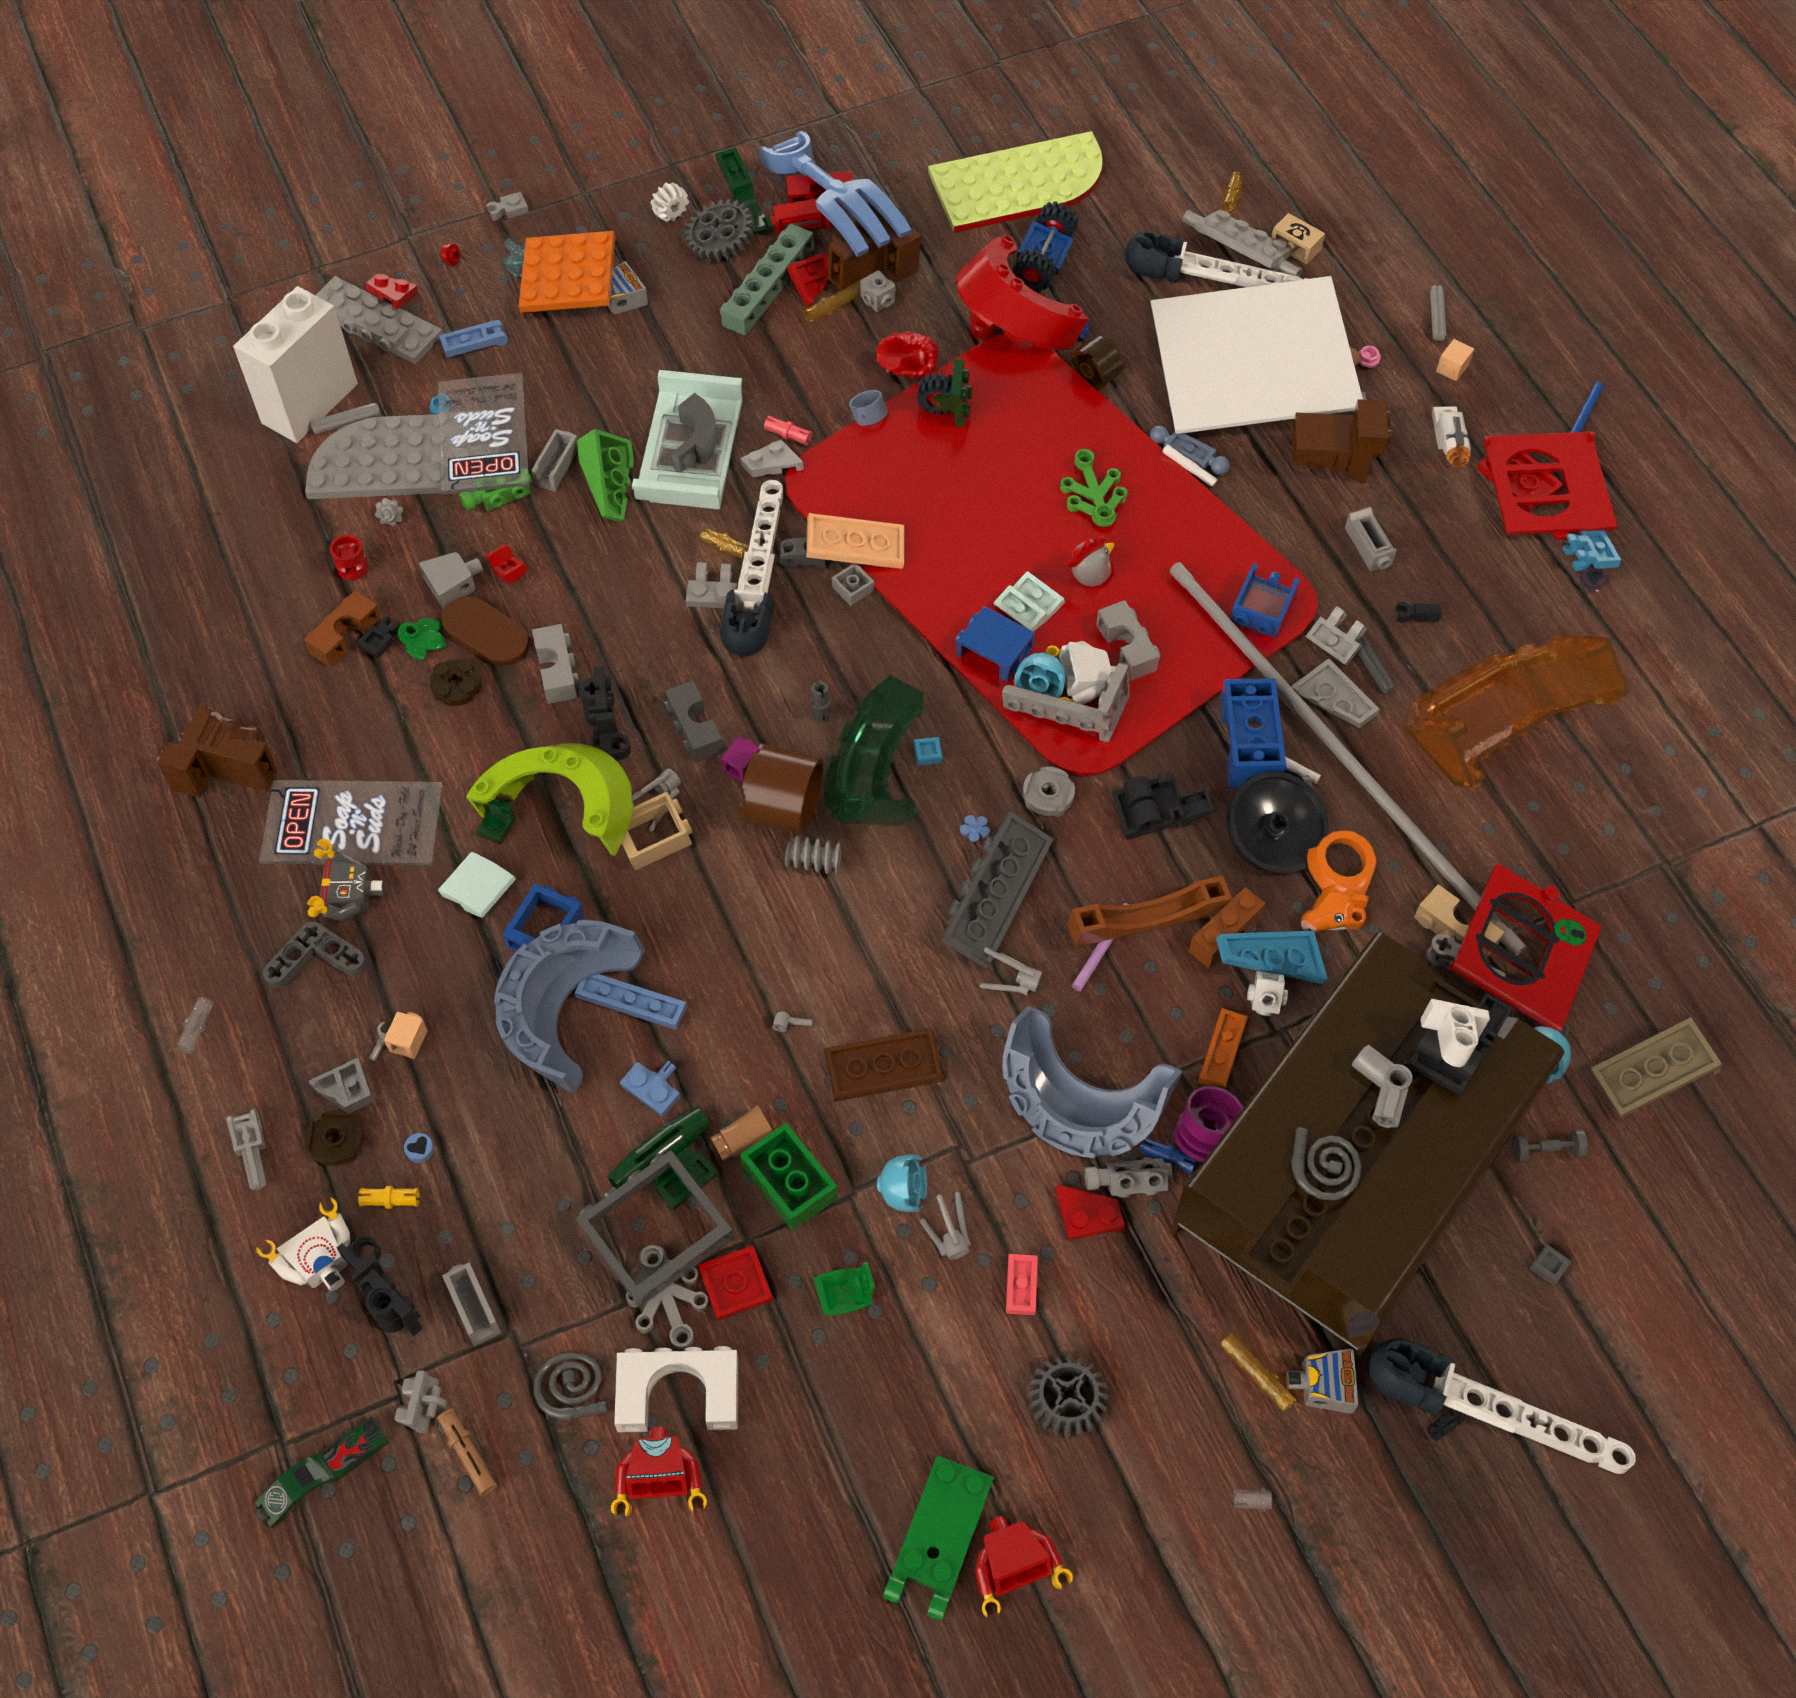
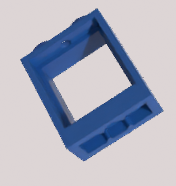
(514, 938)

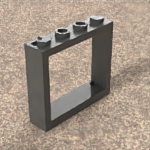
(679, 1265)

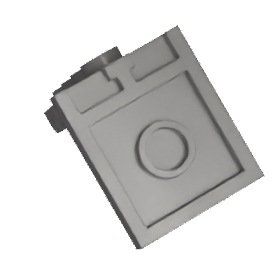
(1066, 712)

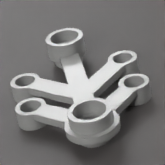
(666, 1297)

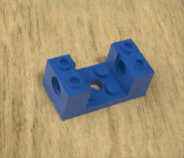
(1252, 749)

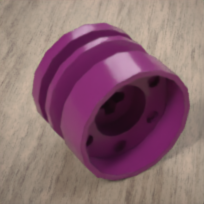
(1205, 1120)

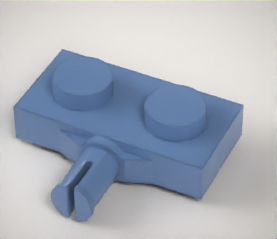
(652, 1087)

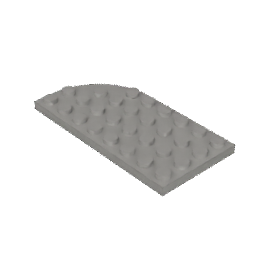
(378, 459)

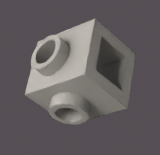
(877, 291)

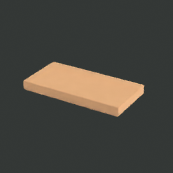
(855, 541)

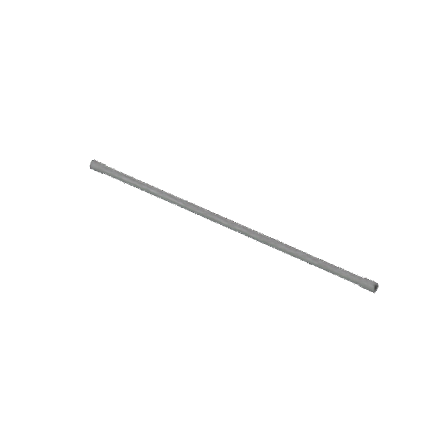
(1186, 580)

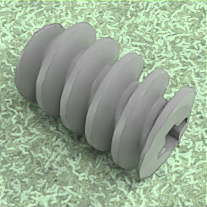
(813, 854)

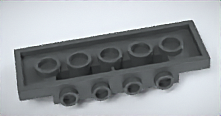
(995, 888)

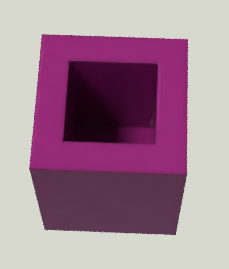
(737, 758)

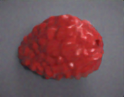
(907, 354)

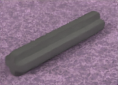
(1375, 667)

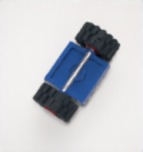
(1046, 246)

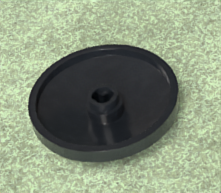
(1276, 822)

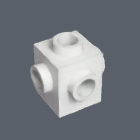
(1267, 993)

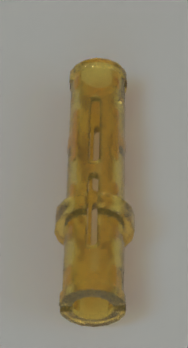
(826, 305)
(1266, 1381)

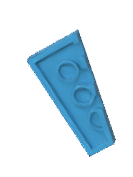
(1283, 953)

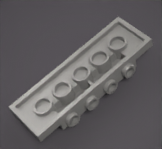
(380, 322)

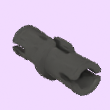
(820, 702)

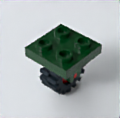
(947, 393)

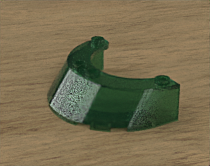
(859, 772)

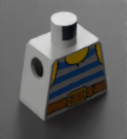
(626, 290)
(1327, 1381)

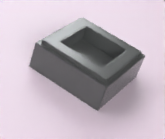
(1550, 1265)

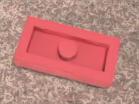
(1021, 1284)

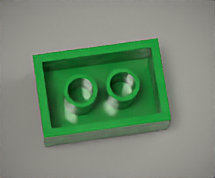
(789, 1176)

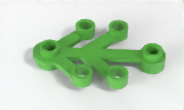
(1101, 513)

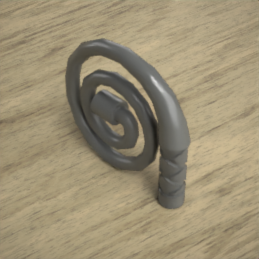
(1333, 1166)
(569, 1381)

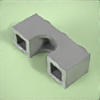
(1121, 623)
(557, 680)

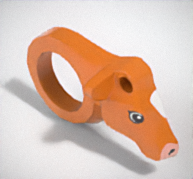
(1342, 897)

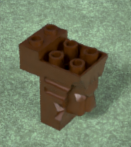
(897, 257)
(1343, 441)
(218, 750)

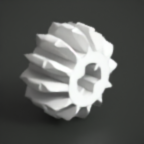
(669, 202)

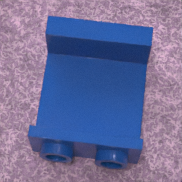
(996, 640)

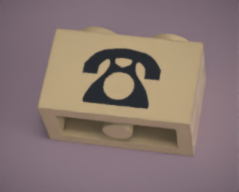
(1299, 236)

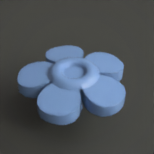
(975, 828)

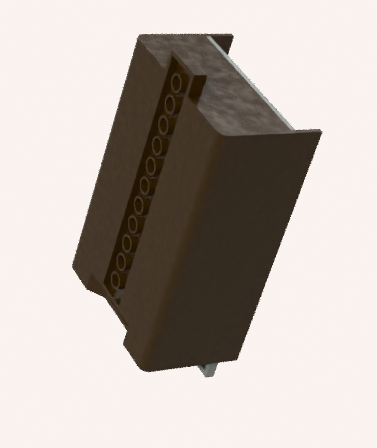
(1360, 1253)

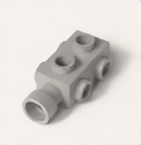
(1131, 1180)

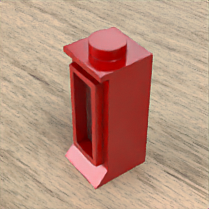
(801, 213)

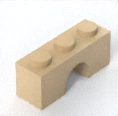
(1437, 915)

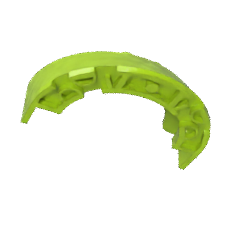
(595, 773)

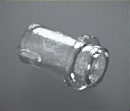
(1252, 1499)

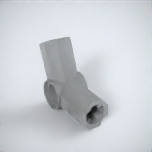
(1391, 1097)

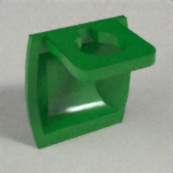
(845, 1290)

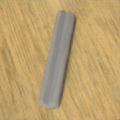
(1438, 313)
(344, 418)

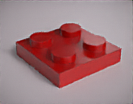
(735, 1283)

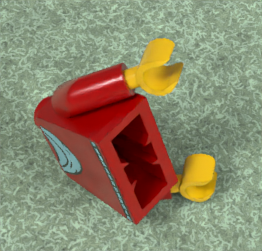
(657, 1469)

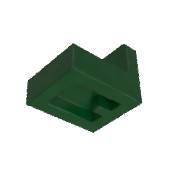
(497, 821)

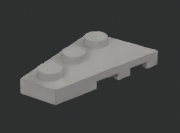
(1337, 694)

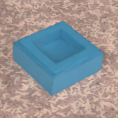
(928, 751)

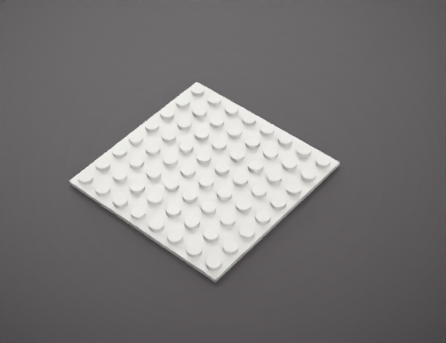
(1255, 355)

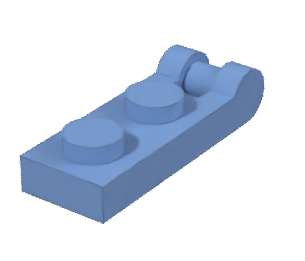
(473, 338)

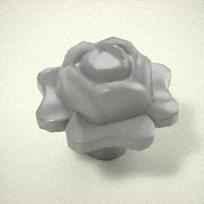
(389, 512)

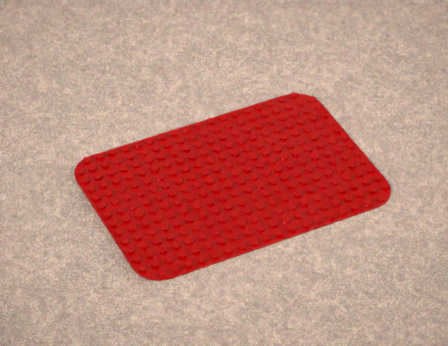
(990, 507)

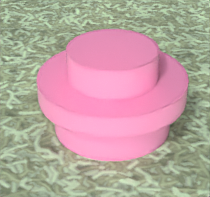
(1369, 356)

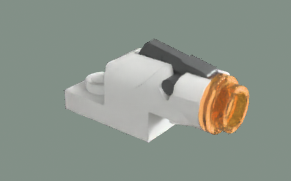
(1451, 435)

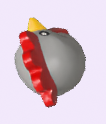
(1091, 561)

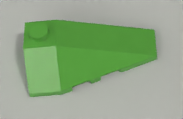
(606, 467)

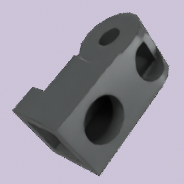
(794, 554)

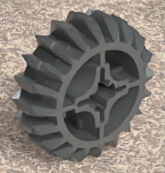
(1075, 1404)

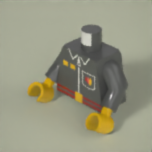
(344, 885)

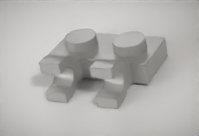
(706, 593)
(1333, 640)

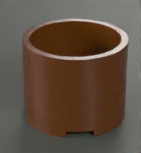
(781, 789)

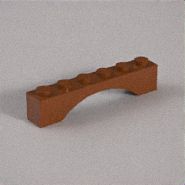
(1107, 922)

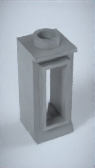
(1373, 558)

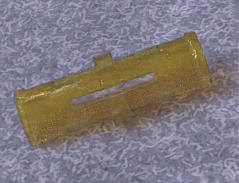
(1232, 192)
(723, 542)

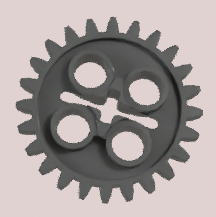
(719, 230)

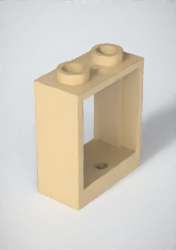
(647, 811)

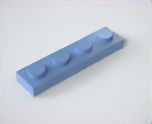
(632, 1000)

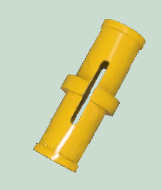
(389, 1197)

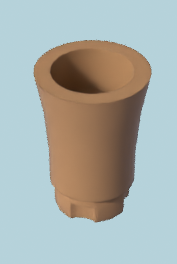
(741, 1134)

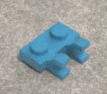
(1597, 550)

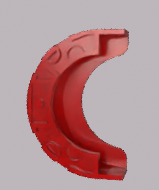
(1003, 299)

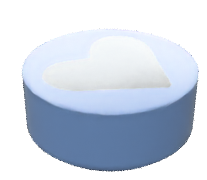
(418, 1148)

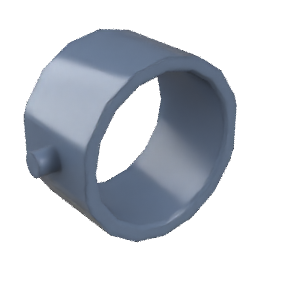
(868, 407)

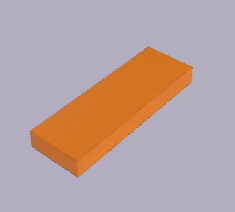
(1223, 1049)

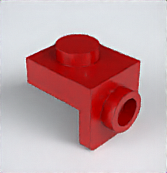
(505, 564)

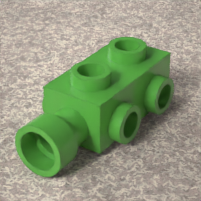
(493, 498)

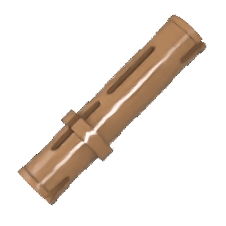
(450, 1422)

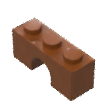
(353, 613)
(1235, 917)

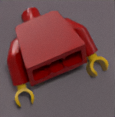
(1014, 1559)

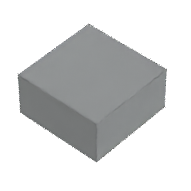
(853, 584)

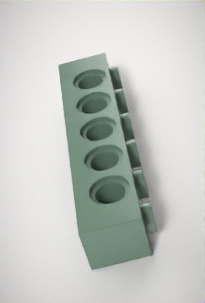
(766, 279)

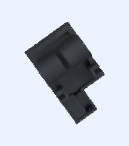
(597, 705)
(1156, 805)
(1428, 1056)
(382, 1298)

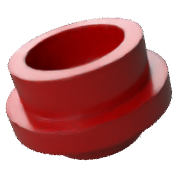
(450, 254)

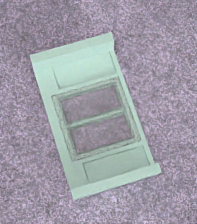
(701, 483)

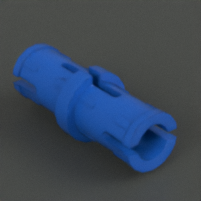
(1168, 1154)

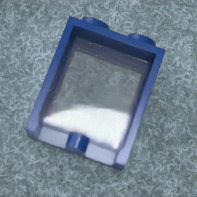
(1263, 603)

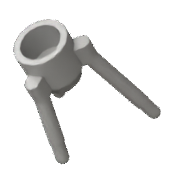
(665, 782)
(1027, 976)
(954, 1244)

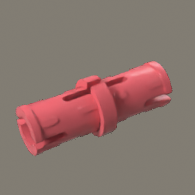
(787, 430)

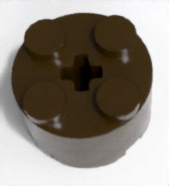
(1098, 361)

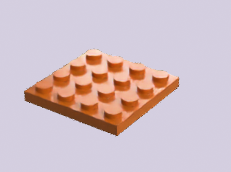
(567, 271)

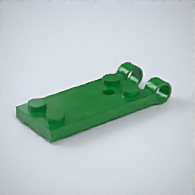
(942, 1521)

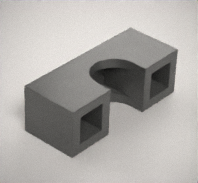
(700, 739)

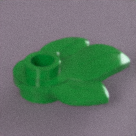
(424, 638)

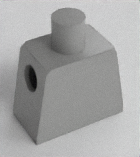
(450, 577)

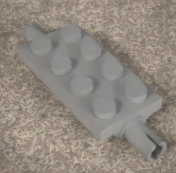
(1244, 239)

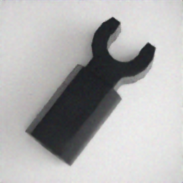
(1418, 612)

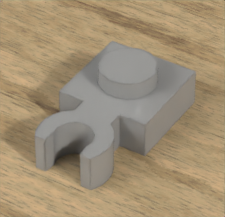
(510, 205)

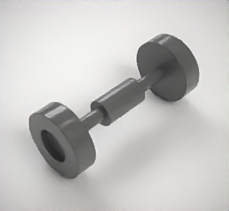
(1577, 1143)

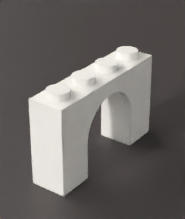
(641, 1370)

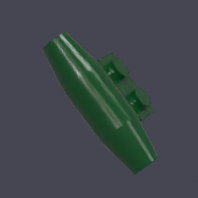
(674, 1137)

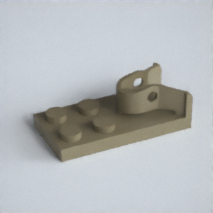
(1656, 1067)

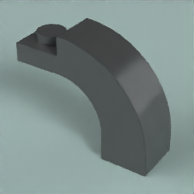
(698, 417)

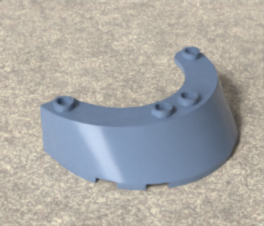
(540, 981)
(1069, 1111)

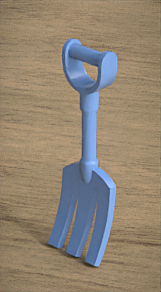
(797, 156)

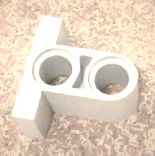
(1456, 1027)

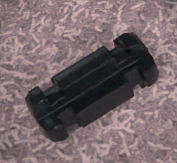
(1445, 1424)

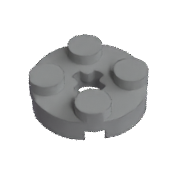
(1045, 804)

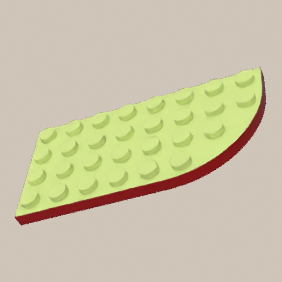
(1017, 180)

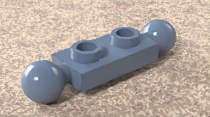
(1191, 448)

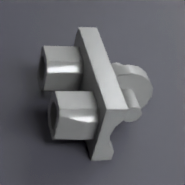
(423, 1402)

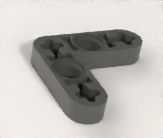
(315, 946)

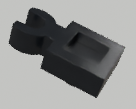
(379, 639)

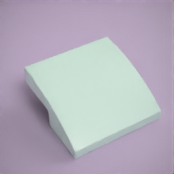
(1029, 602)
(476, 884)

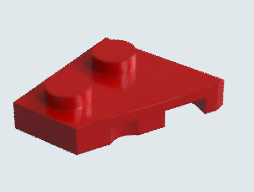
(810, 276)
(395, 290)
(1088, 1213)

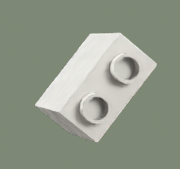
(296, 363)

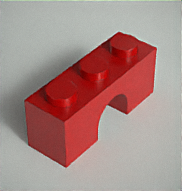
(804, 188)

